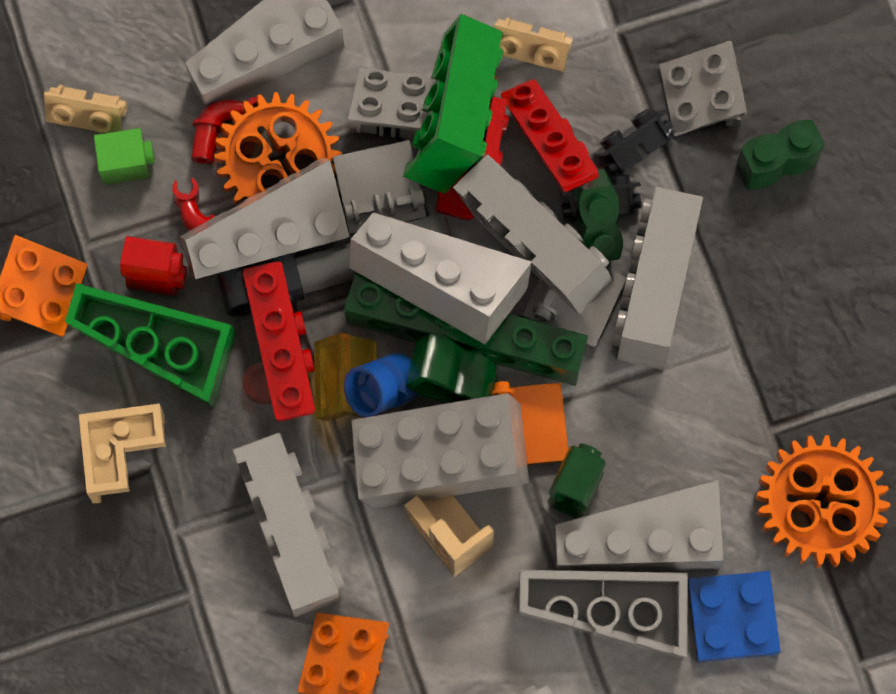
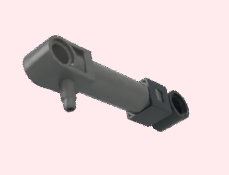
(306, 272)

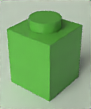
(123, 156)

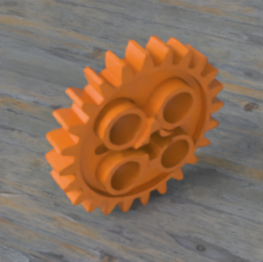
(308, 139)
(822, 537)

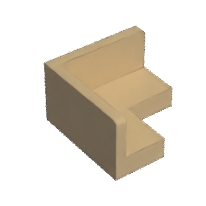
(108, 437)
(449, 531)

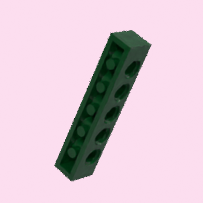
(514, 345)

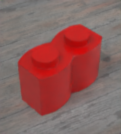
(152, 266)

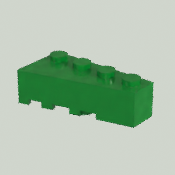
(457, 105)
(164, 341)

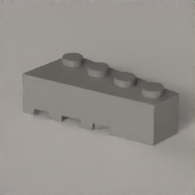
(264, 47)
(279, 221)
(534, 234)
(441, 274)
(287, 524)
(652, 535)
(618, 606)

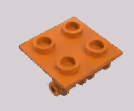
(38, 285)
(542, 420)
(343, 655)

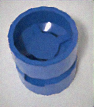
(379, 385)

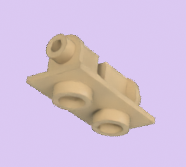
(543, 48)
(71, 108)

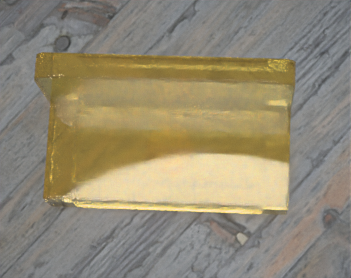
(333, 360)

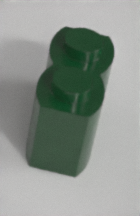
(787, 153)
(598, 215)
(448, 372)
(577, 481)

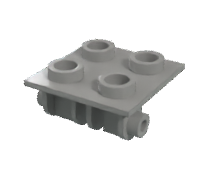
(703, 89)
(388, 101)
(375, 184)
(550, 309)

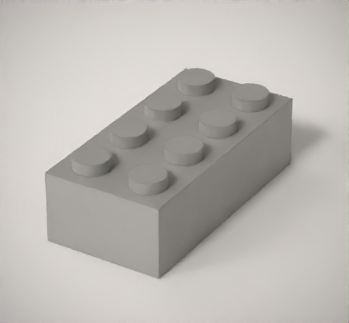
(660, 270)
(440, 451)

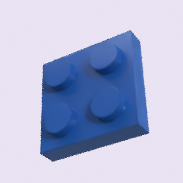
(733, 616)

